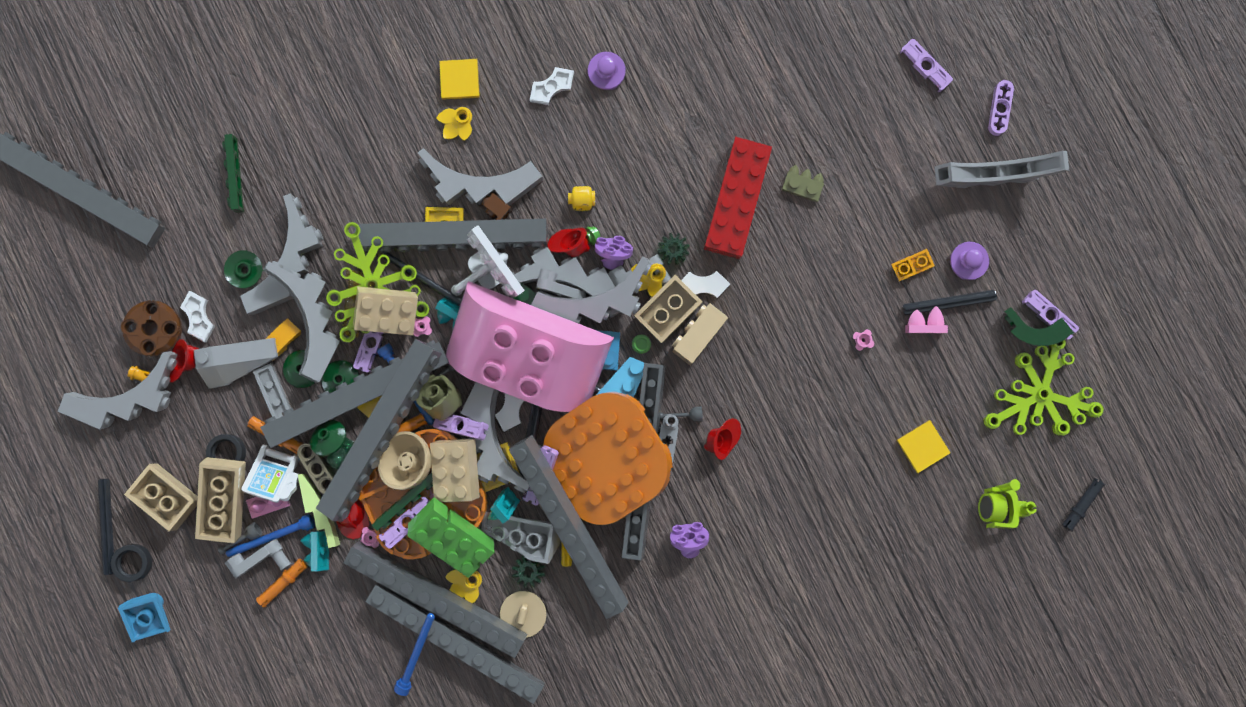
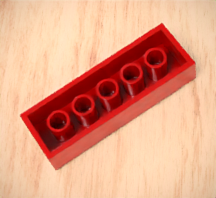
(738, 198)

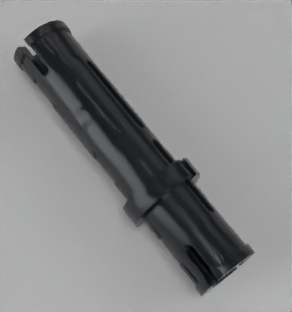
(1078, 512)

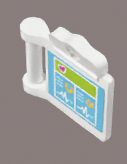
(271, 479)

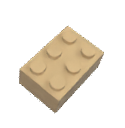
(668, 308)
(385, 310)
(699, 333)
(454, 470)
(162, 497)

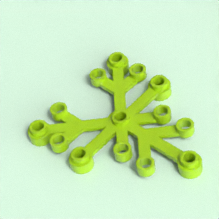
(364, 262)
(1021, 404)

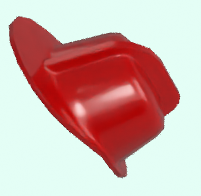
(569, 241)
(185, 359)
(723, 439)
(355, 522)

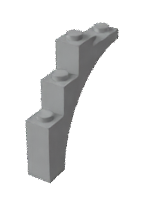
(995, 173)
(454, 184)
(299, 241)
(569, 273)
(305, 291)
(597, 306)
(149, 394)
(492, 463)

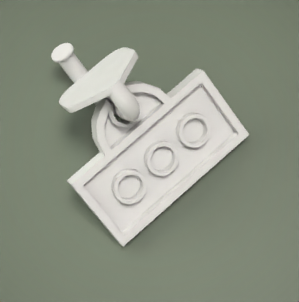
(488, 267)

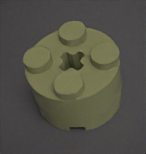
(439, 397)

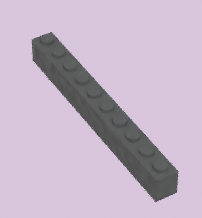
(79, 191)
(453, 234)
(651, 400)
(335, 403)
(378, 431)
(569, 526)
(435, 598)
(457, 643)

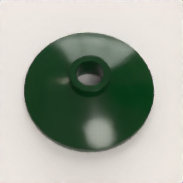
(234, 269)
(335, 369)
(291, 372)
(328, 438)

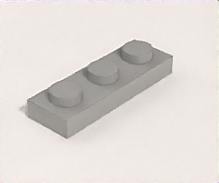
(272, 390)

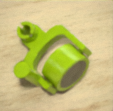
(994, 507)

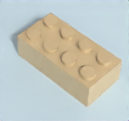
(220, 500)

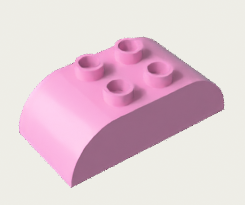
(526, 350)

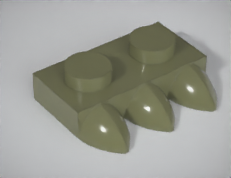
(802, 184)

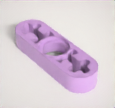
(998, 94)

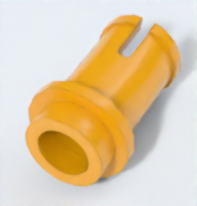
(137, 374)

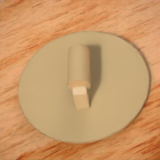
(524, 612)

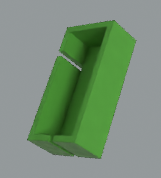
(452, 541)

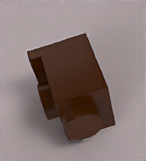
(496, 207)

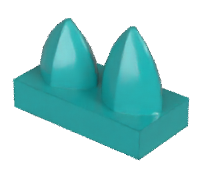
(446, 311)
(504, 506)
(319, 557)

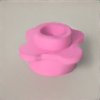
(422, 331)
(868, 340)
(365, 537)

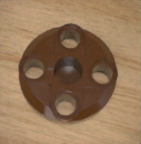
(151, 328)

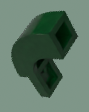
(1041, 337)

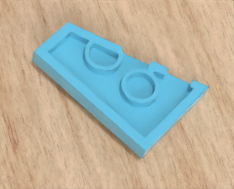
(626, 378)

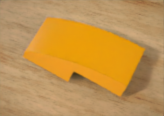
(913, 265)
(284, 335)

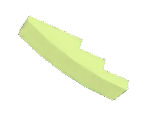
(311, 498)

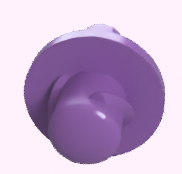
(606, 70)
(613, 250)
(969, 260)
(689, 538)

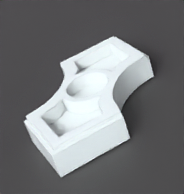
(559, 81)
(713, 284)
(198, 321)
(509, 415)

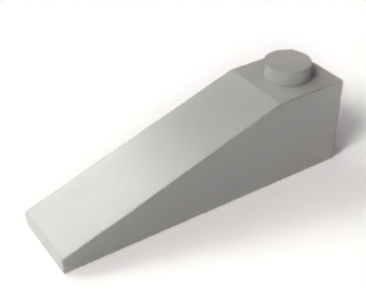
(228, 362)
(529, 537)

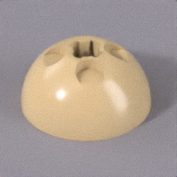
(405, 461)

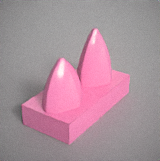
(934, 324)
(259, 506)

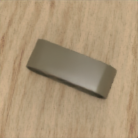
(309, 464)

